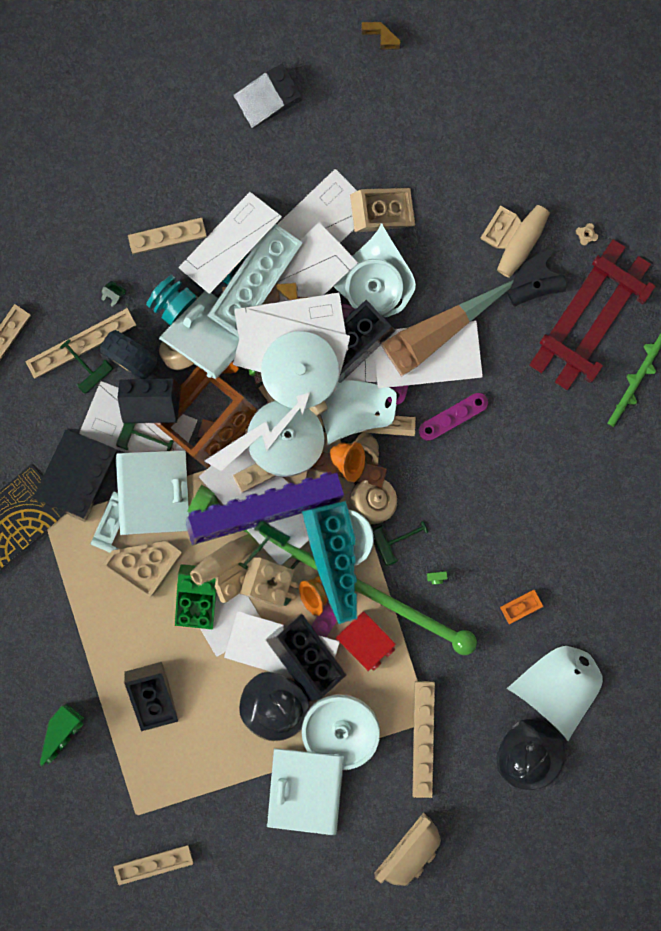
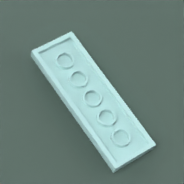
(255, 276)

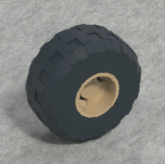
(128, 354)

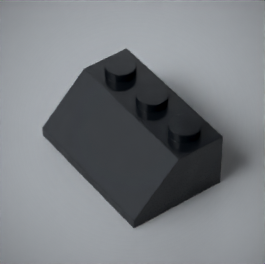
(149, 400)

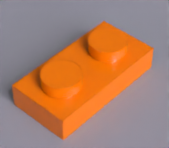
(521, 606)

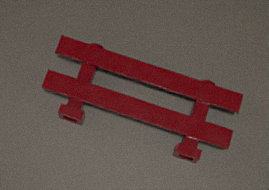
(577, 360)

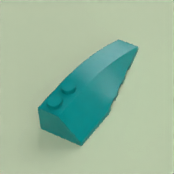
(333, 552)

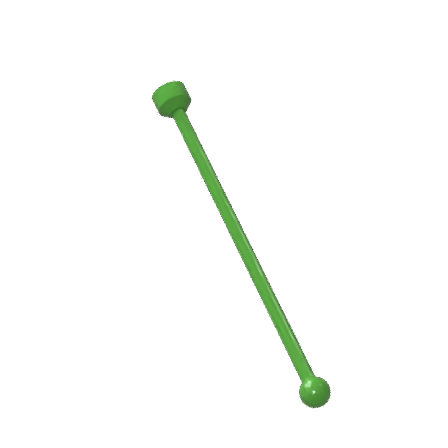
(463, 642)

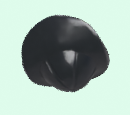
(273, 706)
(530, 755)

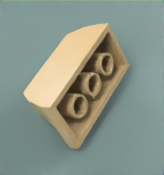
(410, 853)

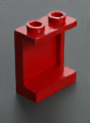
(366, 641)

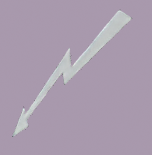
(228, 454)

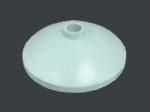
(382, 296)
(363, 536)

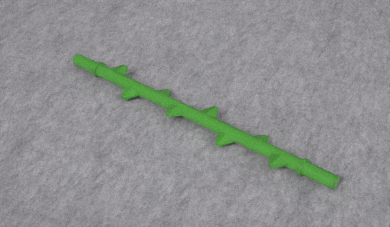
(635, 379)

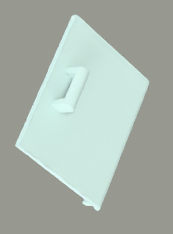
(202, 338)
(152, 492)
(305, 791)

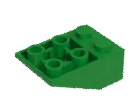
(194, 602)
(60, 727)

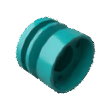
(169, 299)

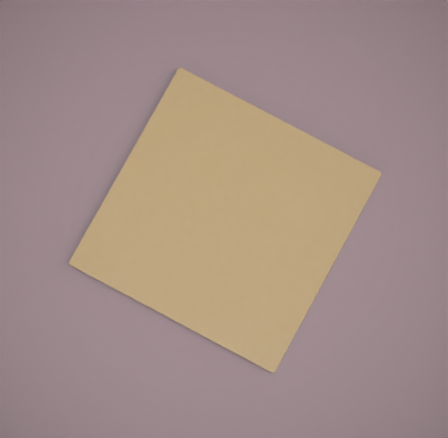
(210, 741)

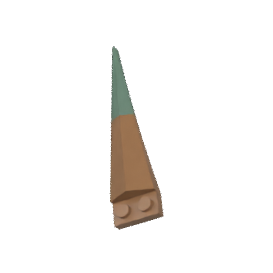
(420, 341)

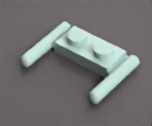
(108, 526)

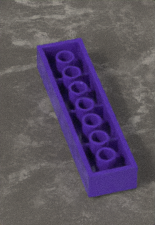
(268, 507)

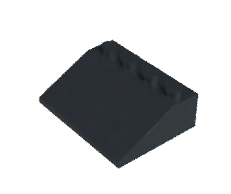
(75, 475)

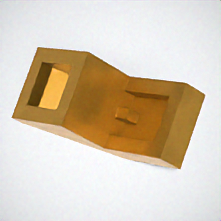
(388, 39)
(289, 290)

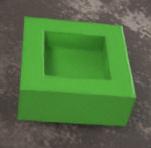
(437, 578)

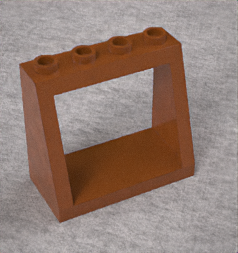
(225, 430)

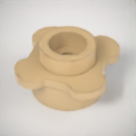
(584, 240)

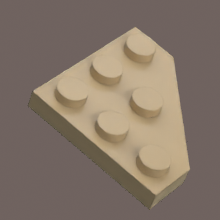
(142, 565)

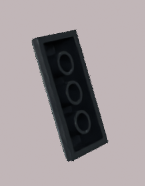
(366, 332)
(306, 657)

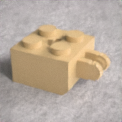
(268, 582)

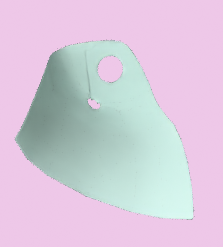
(383, 248)
(354, 409)
(557, 690)

